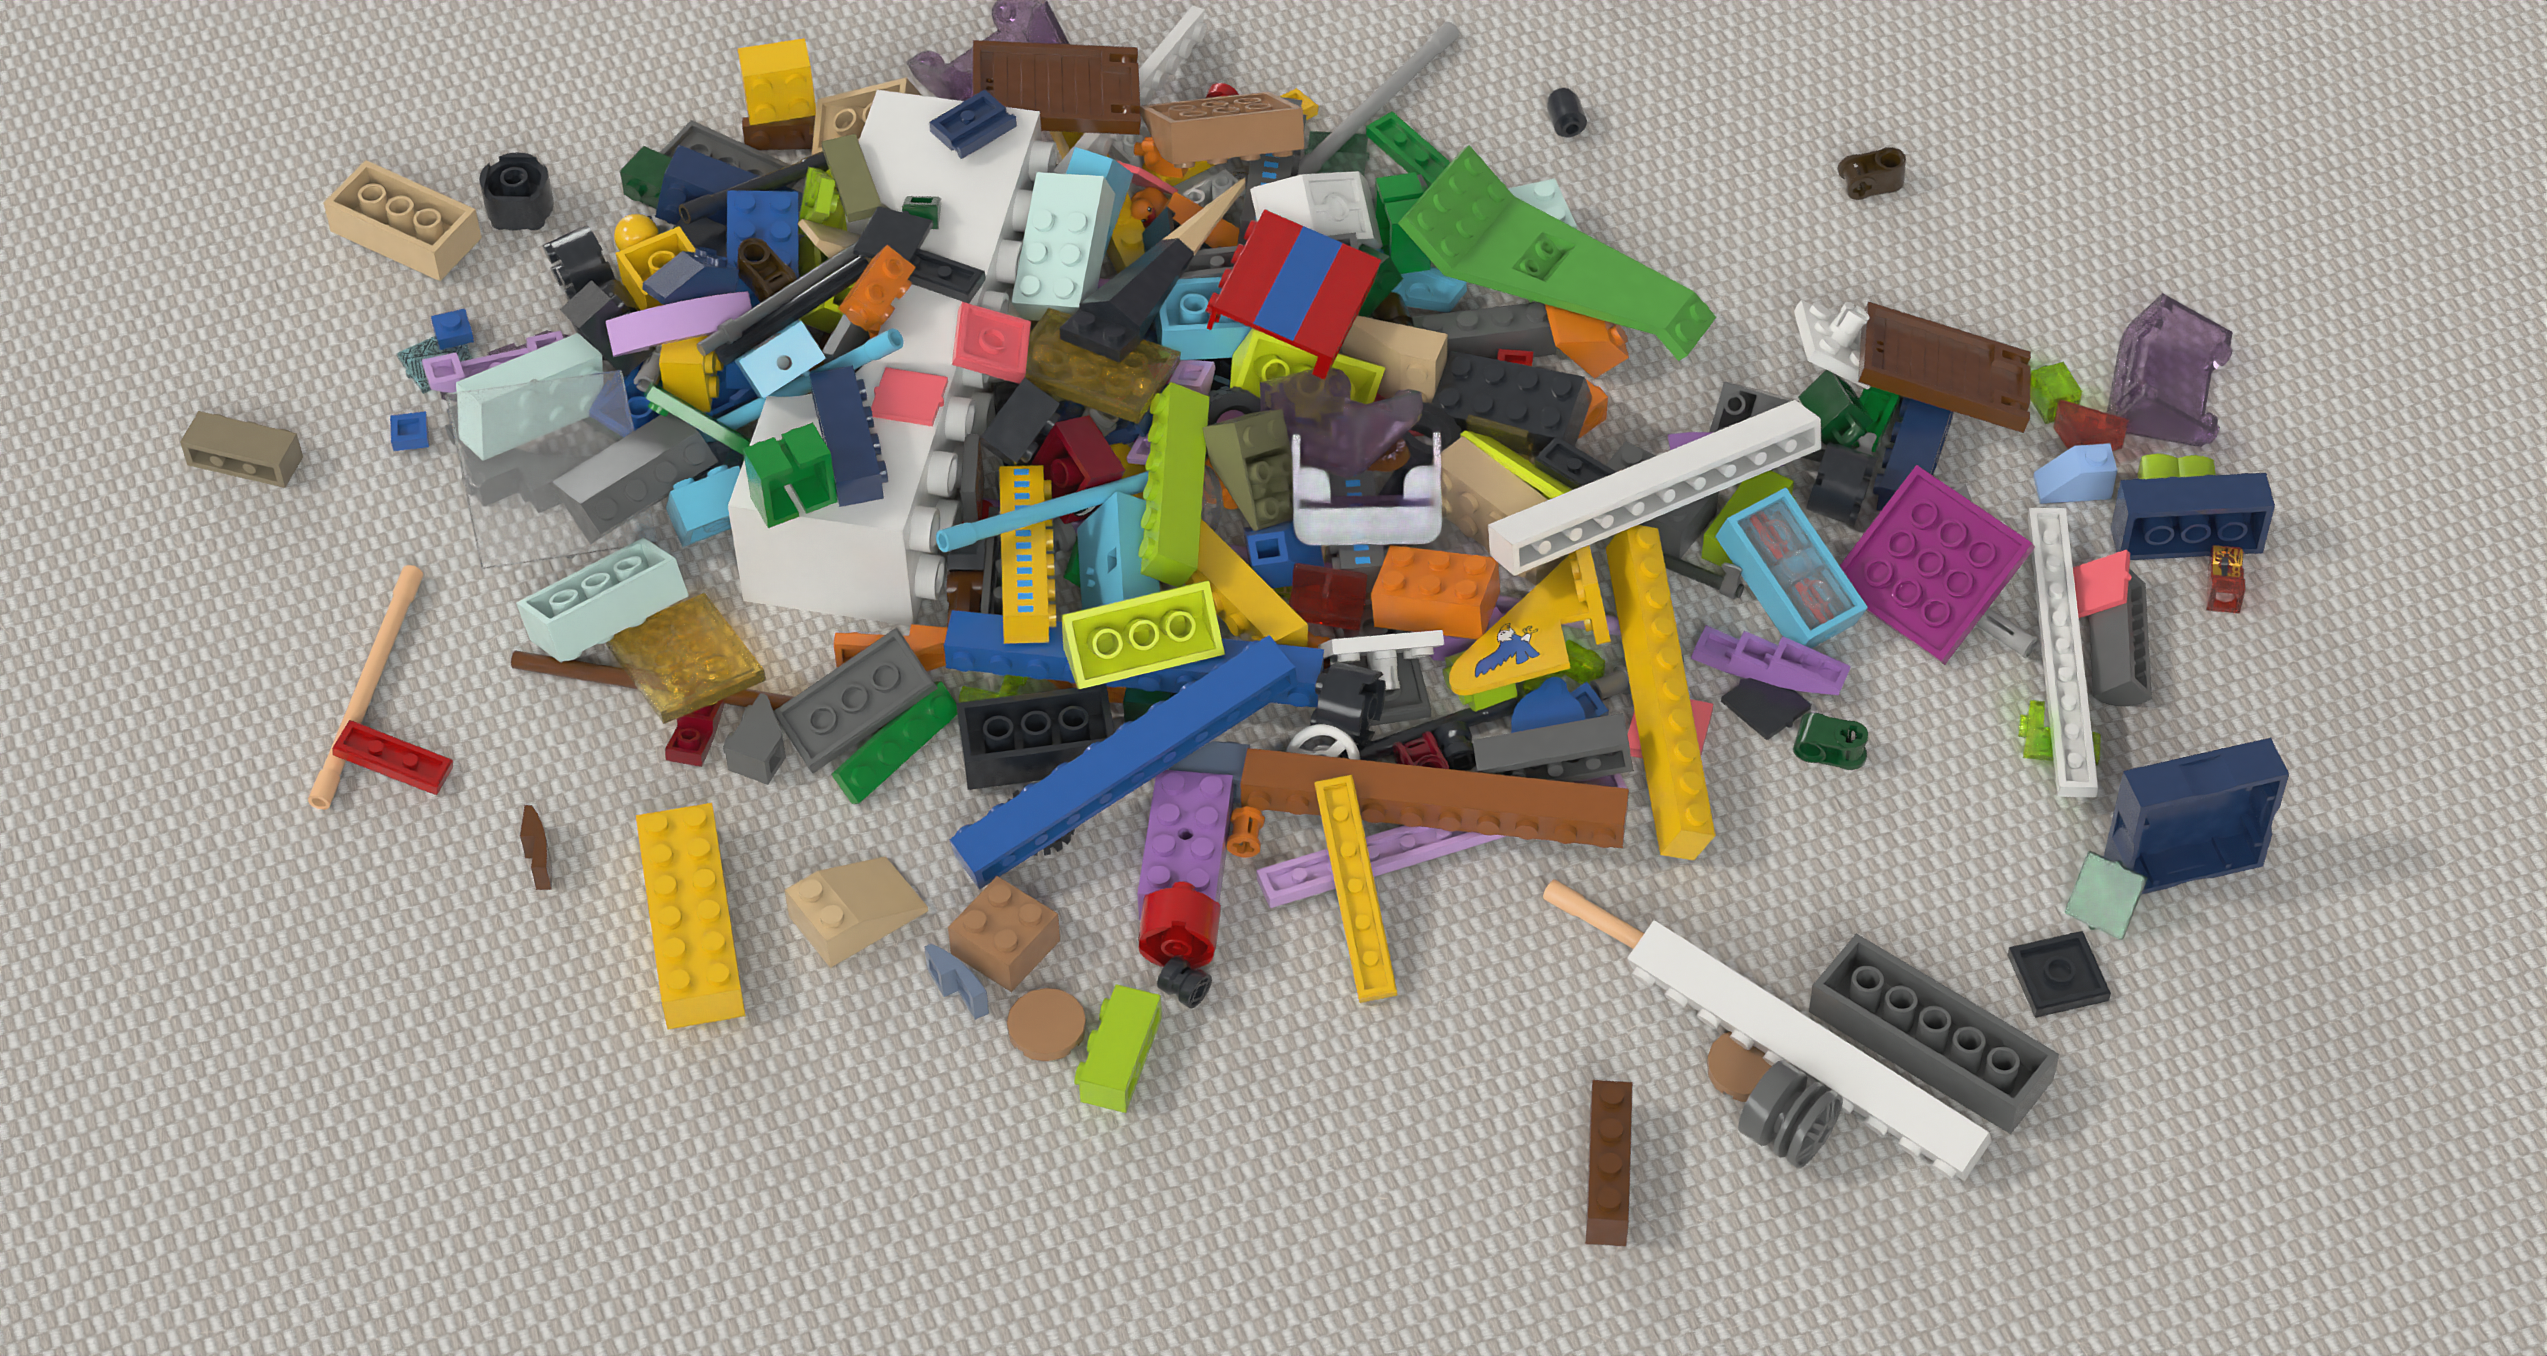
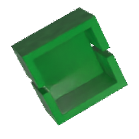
(1392, 201)
(797, 461)

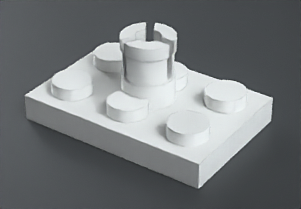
(1832, 340)
(1382, 651)

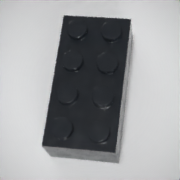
(1515, 395)
(1030, 733)

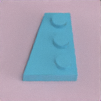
(1430, 290)

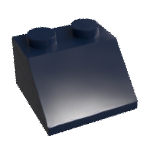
(692, 277)

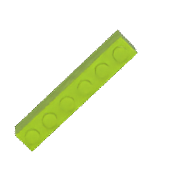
(1174, 485)

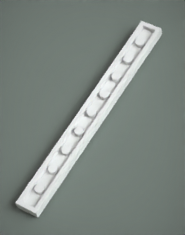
(1152, 76)
(2062, 654)

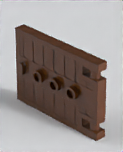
(1068, 83)
(1945, 367)

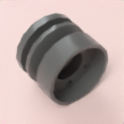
(1788, 1112)

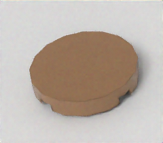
(1046, 1024)
(1735, 1068)

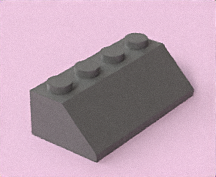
(632, 475)

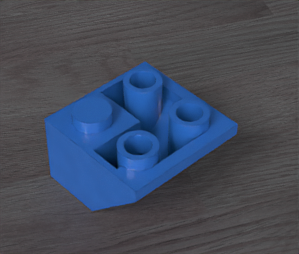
(1275, 552)

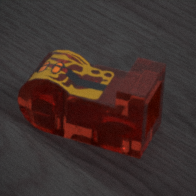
(2225, 576)

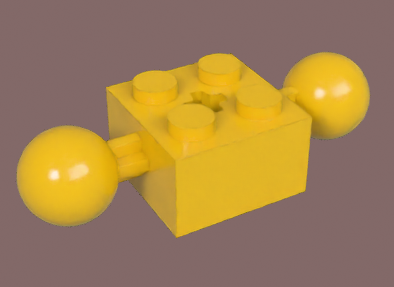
(644, 253)

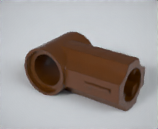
(964, 591)

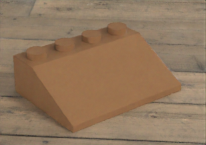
(1224, 128)

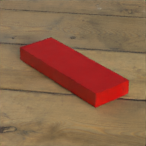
(392, 757)

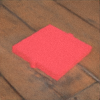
(1146, 179)
(909, 396)
(2102, 583)

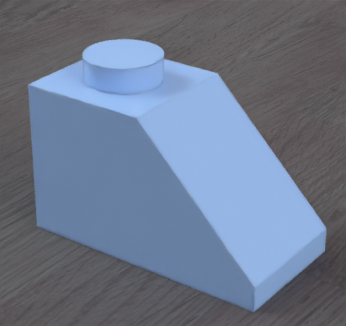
(2077, 475)

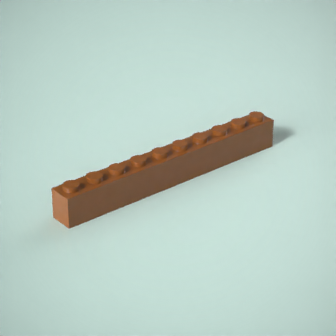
(1442, 798)

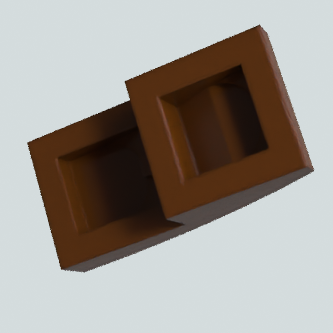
(536, 848)

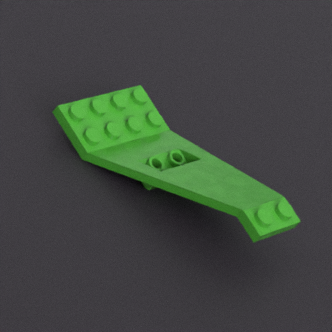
(1496, 241)

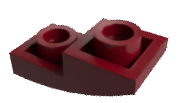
(694, 735)

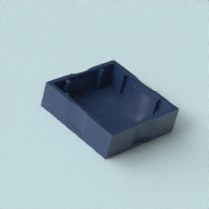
(2198, 814)

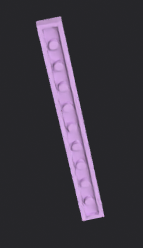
(1387, 853)

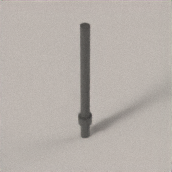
(732, 329)

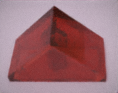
(2087, 426)

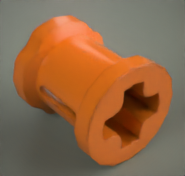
(1245, 832)

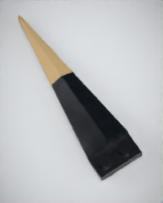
(1123, 309)

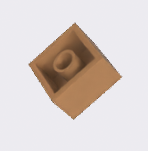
(1004, 933)

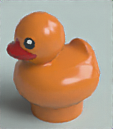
(1147, 205)

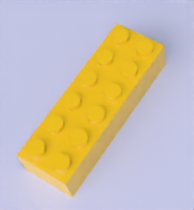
(690, 916)

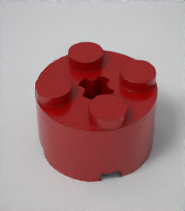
(1179, 924)

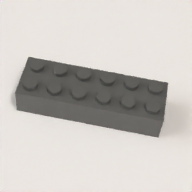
(1933, 1033)

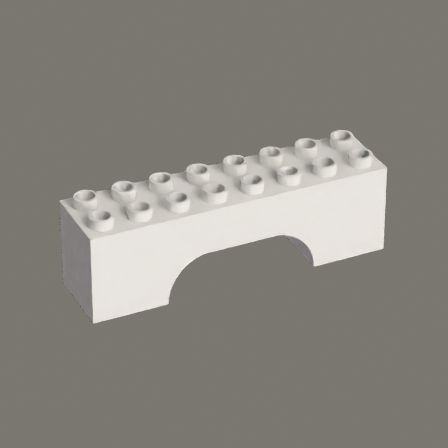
(882, 553)

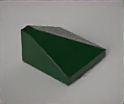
(925, 207)

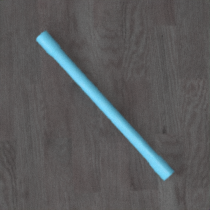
(872, 350)
(969, 533)

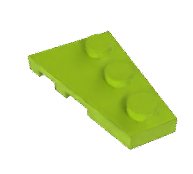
(818, 197)

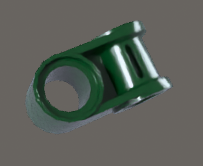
(1828, 739)

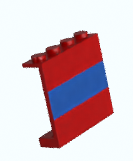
(1295, 287)

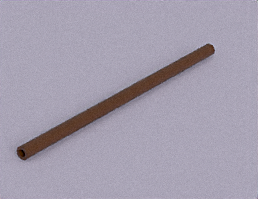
(618, 677)

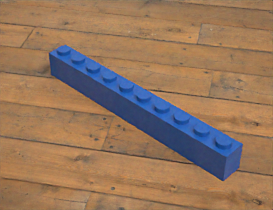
(978, 645)
(1123, 761)

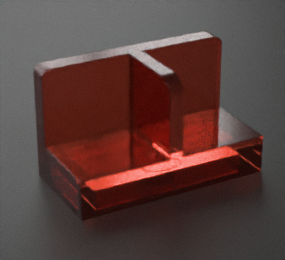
(1328, 596)

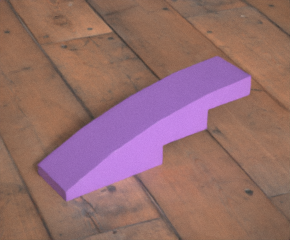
(1782, 665)

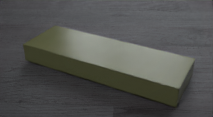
(851, 177)

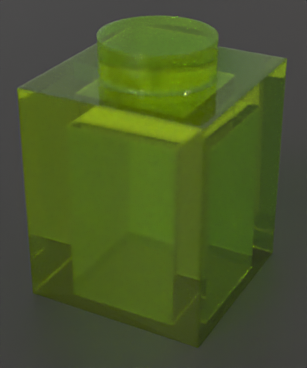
(2049, 386)

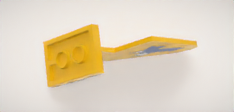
(1530, 635)

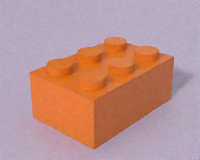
(1435, 592)

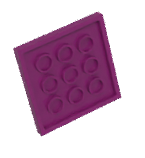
(1933, 564)

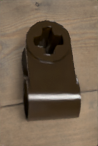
(1876, 172)
(767, 274)

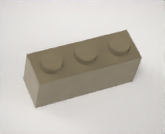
(241, 449)

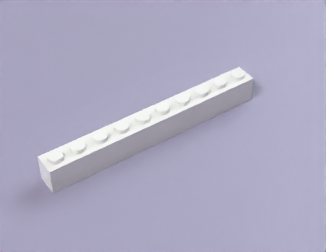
(1654, 487)
(1786, 1034)

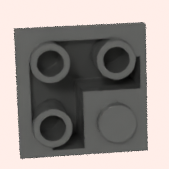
(1741, 403)

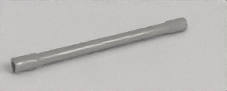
(1435, 45)

